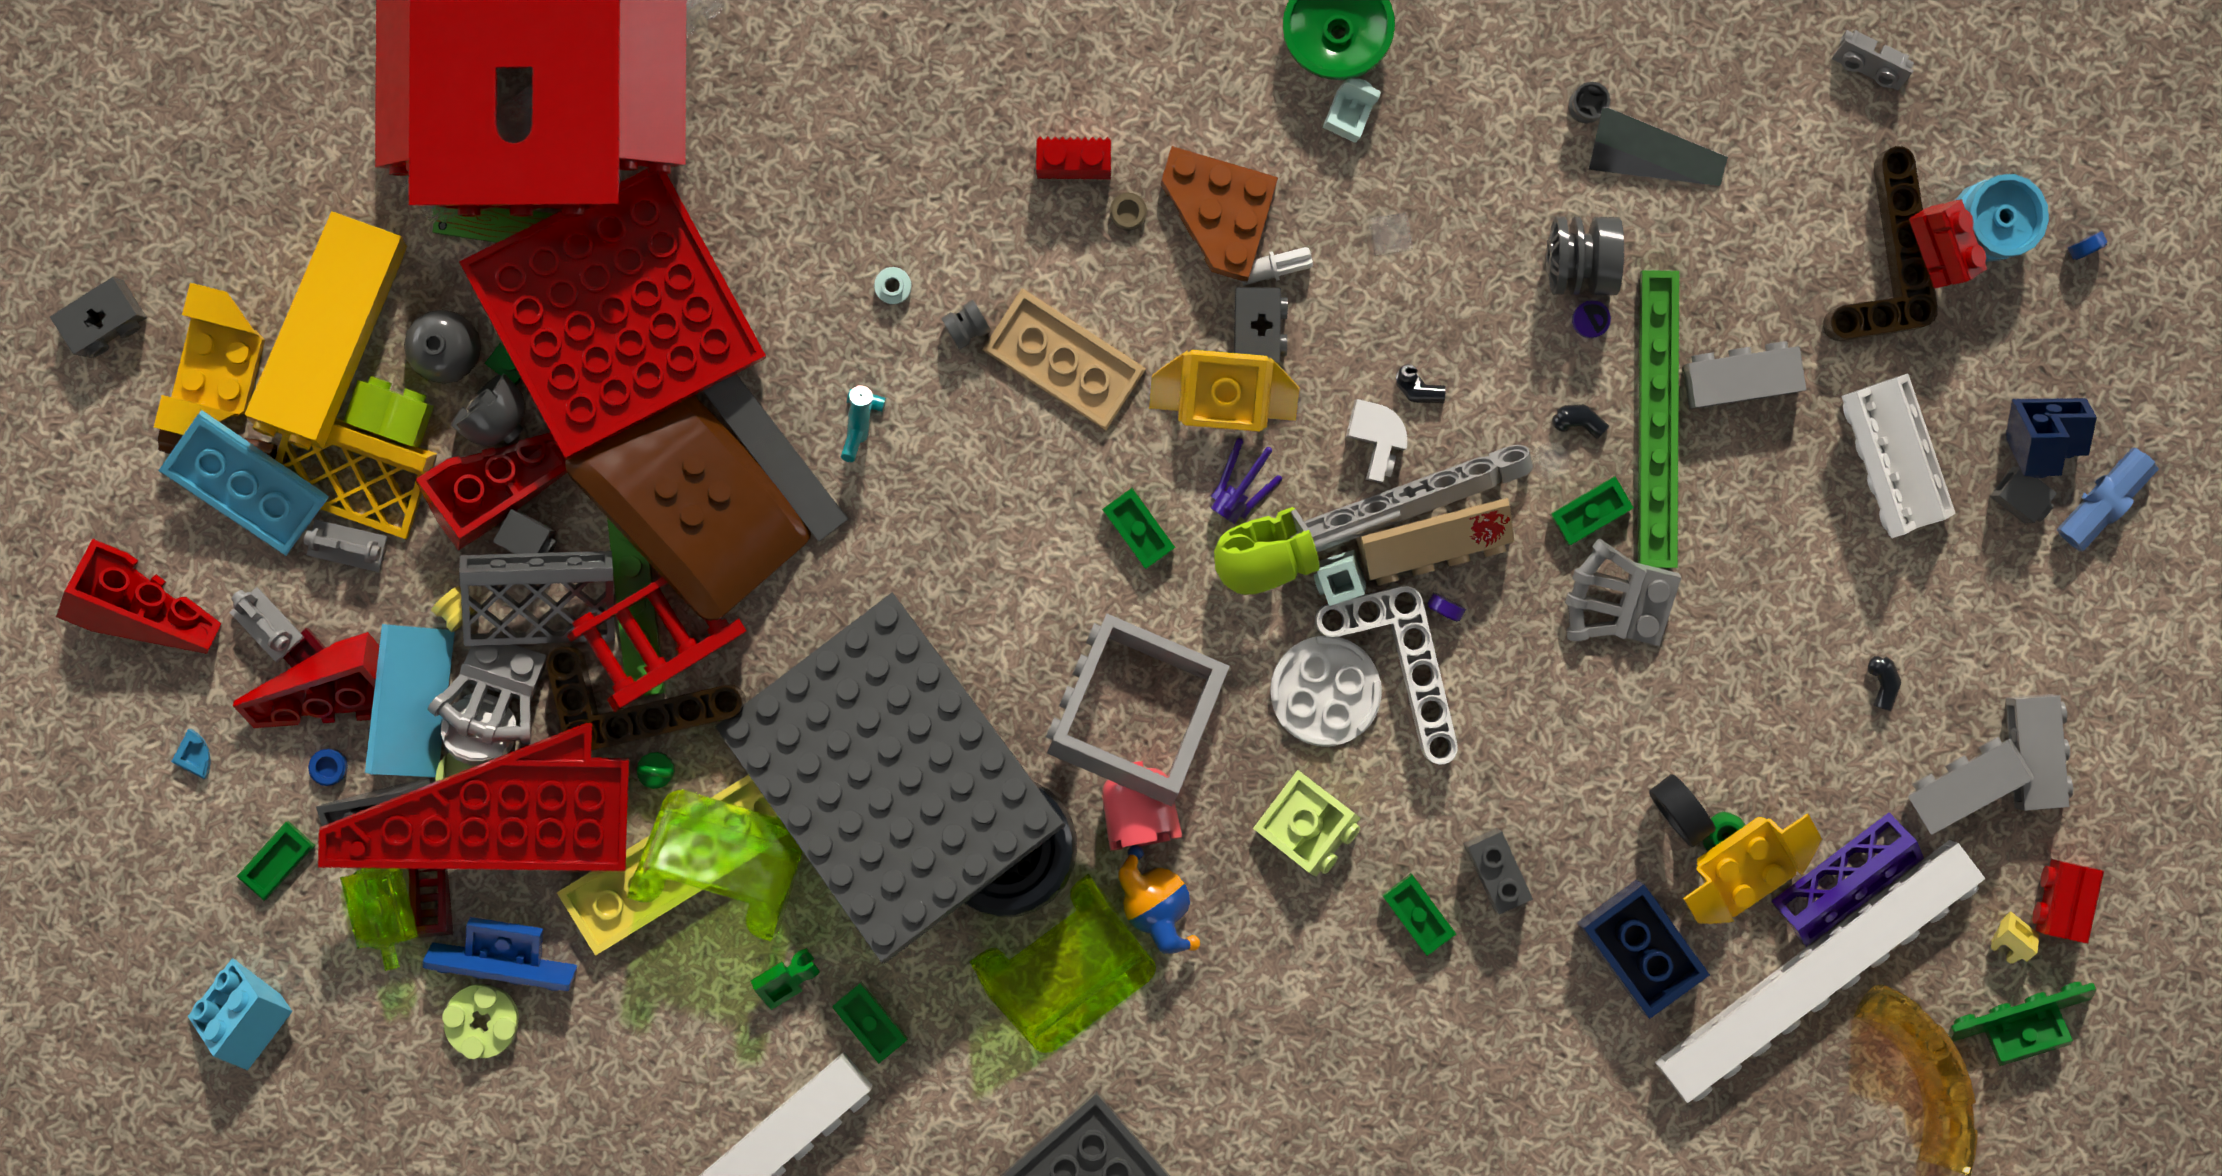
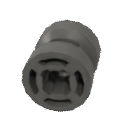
(1594, 98)
(966, 324)

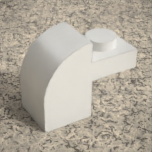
(1384, 429)

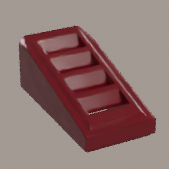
(443, 912)

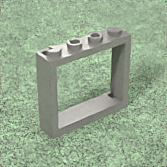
(1109, 765)

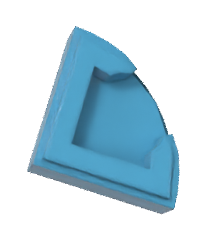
(193, 754)

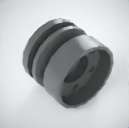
(1579, 255)

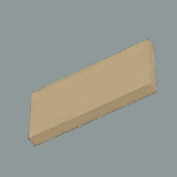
(1064, 359)

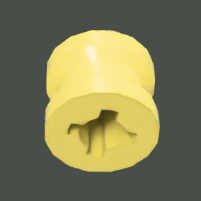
(451, 609)

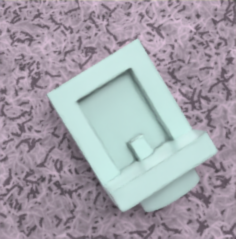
(1351, 108)

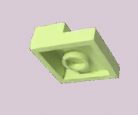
(1308, 824)

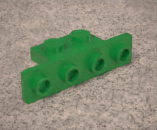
(2027, 1027)

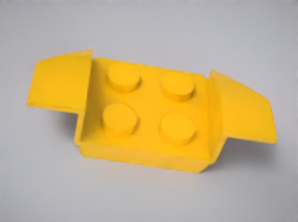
(215, 363)
(1225, 390)
(1750, 867)

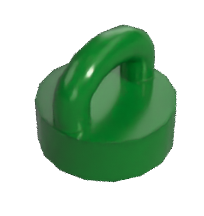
(655, 770)

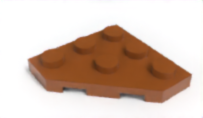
(1220, 208)

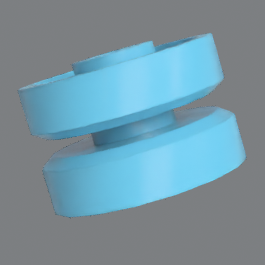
(2006, 214)

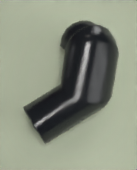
(1415, 389)
(1579, 415)
(1889, 680)

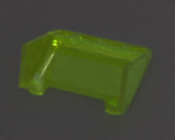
(721, 852)
(1068, 972)

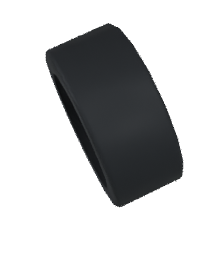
(1682, 810)

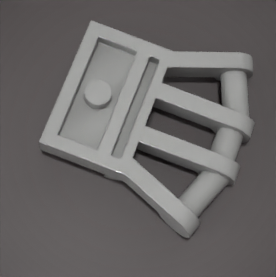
(1643, 605)
(502, 669)

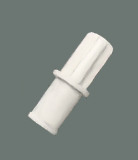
(1280, 264)

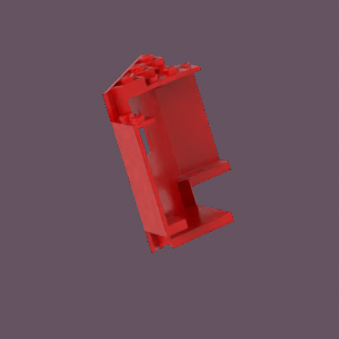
(601, 102)

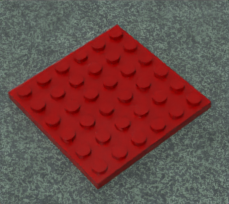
(612, 312)

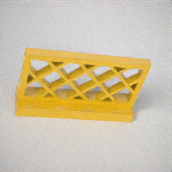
(369, 445)

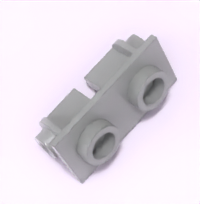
(1857, 55)
(345, 545)
(265, 623)

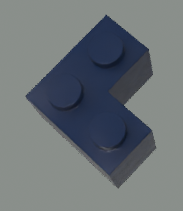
(2048, 432)

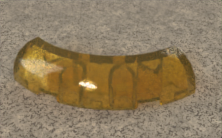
(1940, 1072)

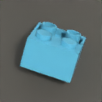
(238, 1015)

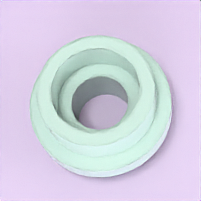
(897, 296)

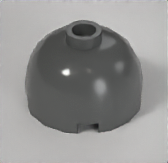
(442, 346)
(493, 413)

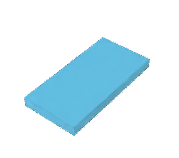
(243, 483)
(409, 675)

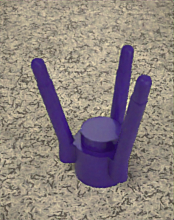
(1232, 502)

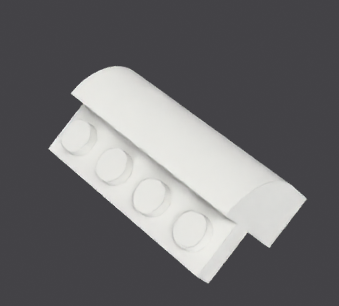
(1898, 455)

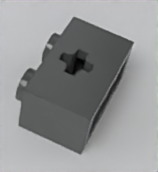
(1256, 303)
(78, 319)
(1498, 871)

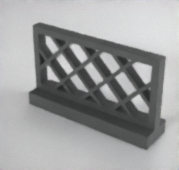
(529, 570)

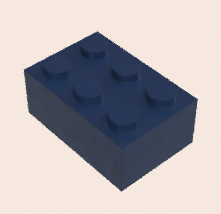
(1643, 948)

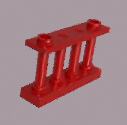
(657, 668)

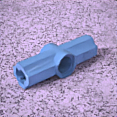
(2108, 499)

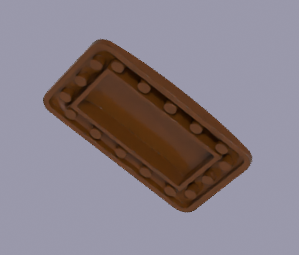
(692, 505)

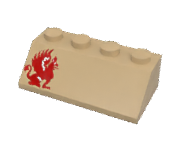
(1436, 540)

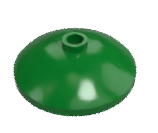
(1367, 38)

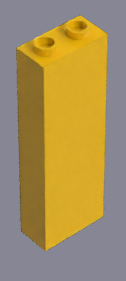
(325, 331)

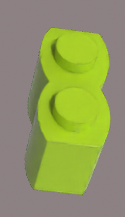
(388, 412)

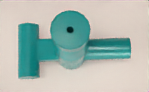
(859, 419)

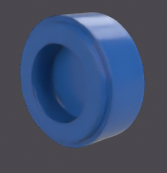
(2088, 245)
(328, 767)

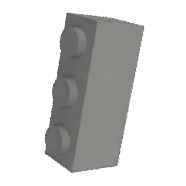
(1744, 375)
(2038, 734)
(1969, 784)

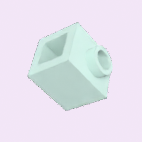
(1340, 578)

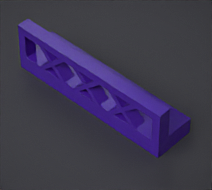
(1854, 890)

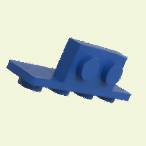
(502, 954)

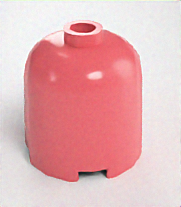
(1137, 818)

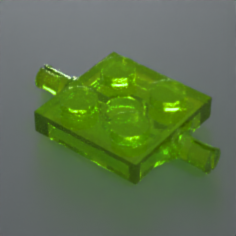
(379, 911)

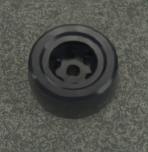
(1051, 870)

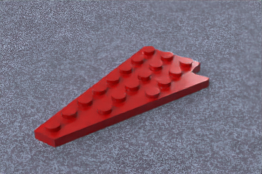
(516, 812)

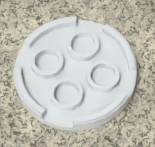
(1325, 691)

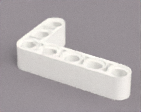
(1409, 659)

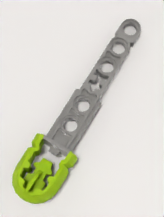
(1276, 549)

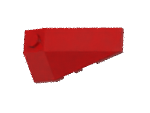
(480, 489)
(121, 602)
(321, 686)

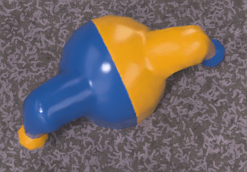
(1155, 903)

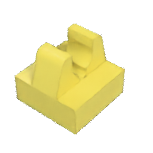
(2018, 937)

